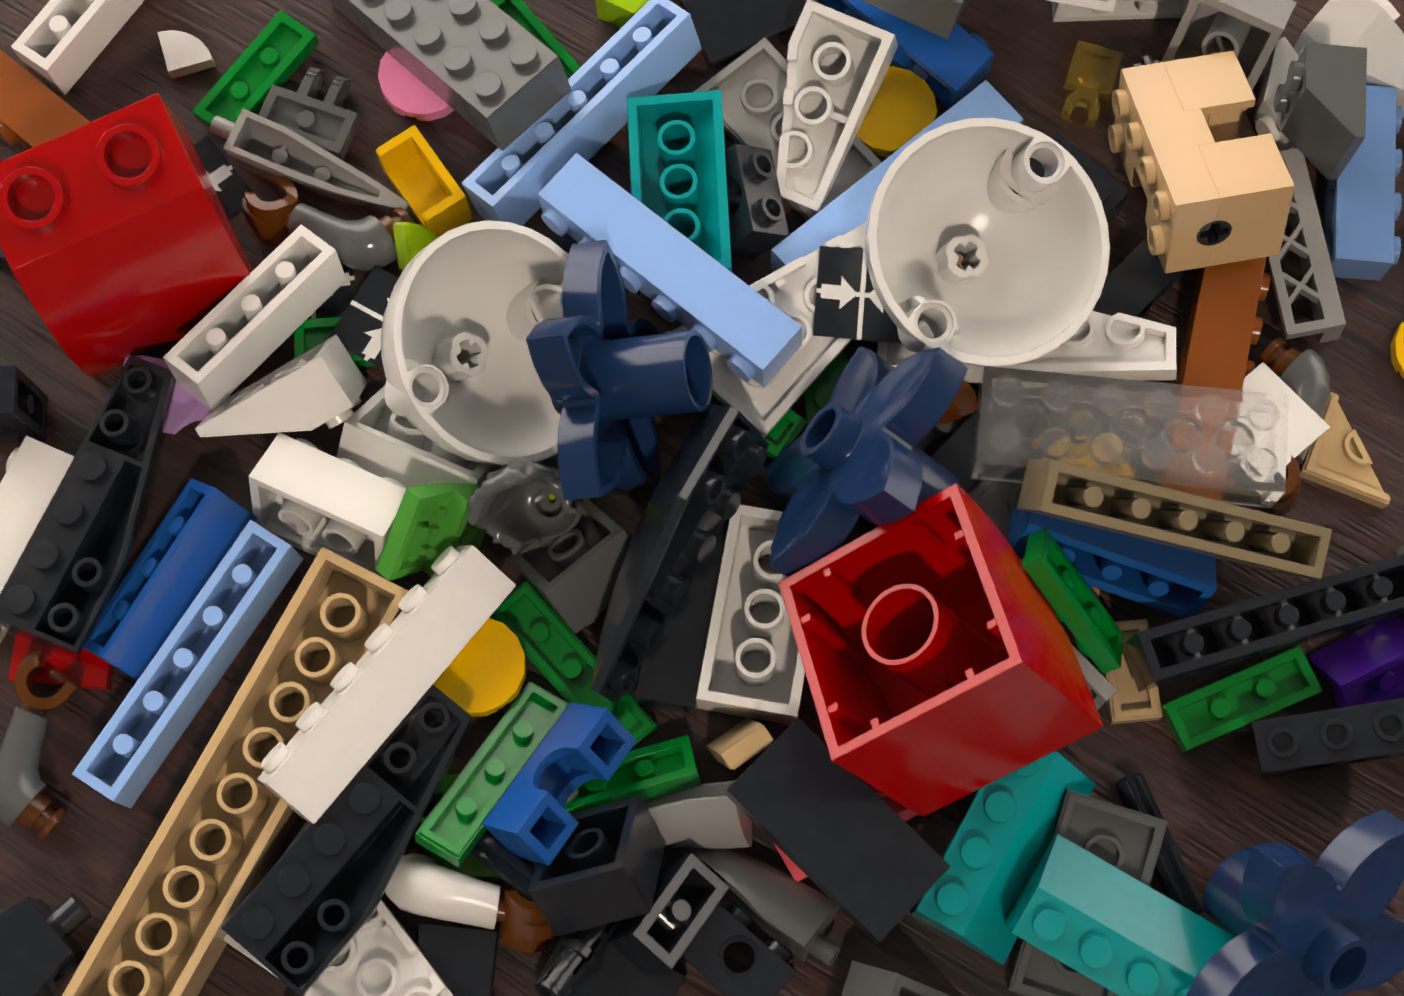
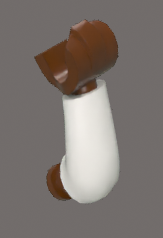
(451, 896)

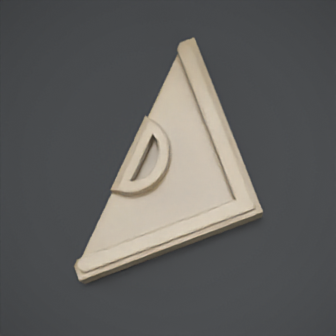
(1341, 460)

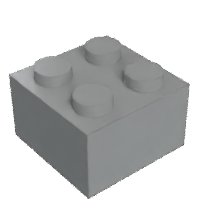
(1230, 25)

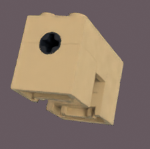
(1204, 185)

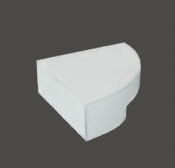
(184, 53)

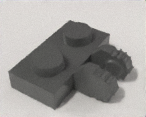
(315, 120)

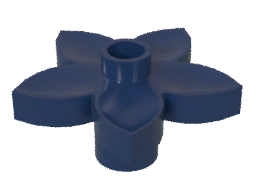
(612, 378)
(862, 454)
(1308, 922)

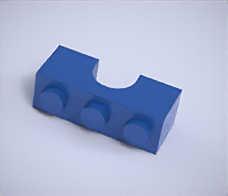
(579, 748)

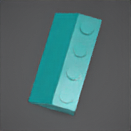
(682, 165)
(997, 853)
(1112, 925)

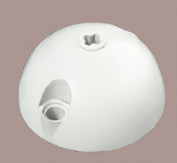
(1027, 260)
(475, 301)

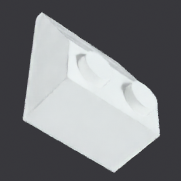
(295, 397)

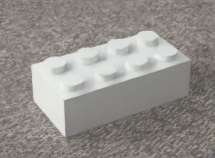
(750, 647)

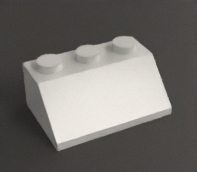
(397, 450)
(323, 501)

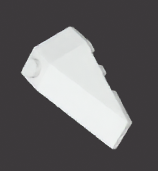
(1363, 25)
(829, 88)

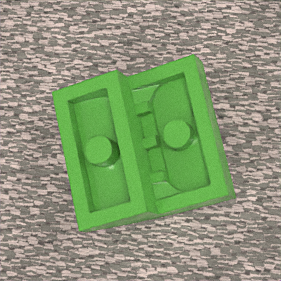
(425, 526)

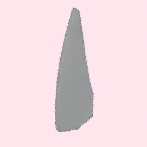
(288, 154)
(701, 818)

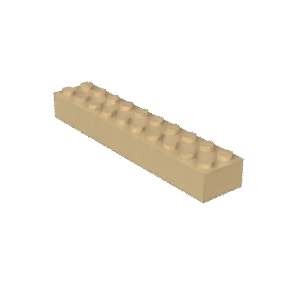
(224, 820)

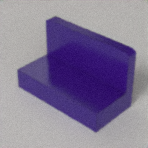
(1365, 664)

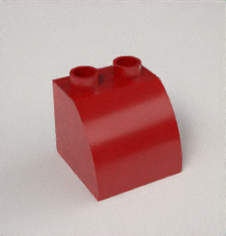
(118, 235)
(935, 656)

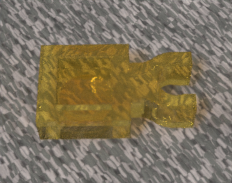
(1090, 77)

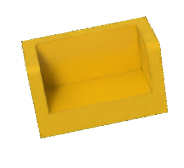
(424, 182)

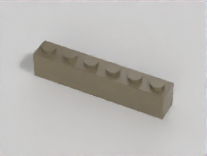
(1173, 518)

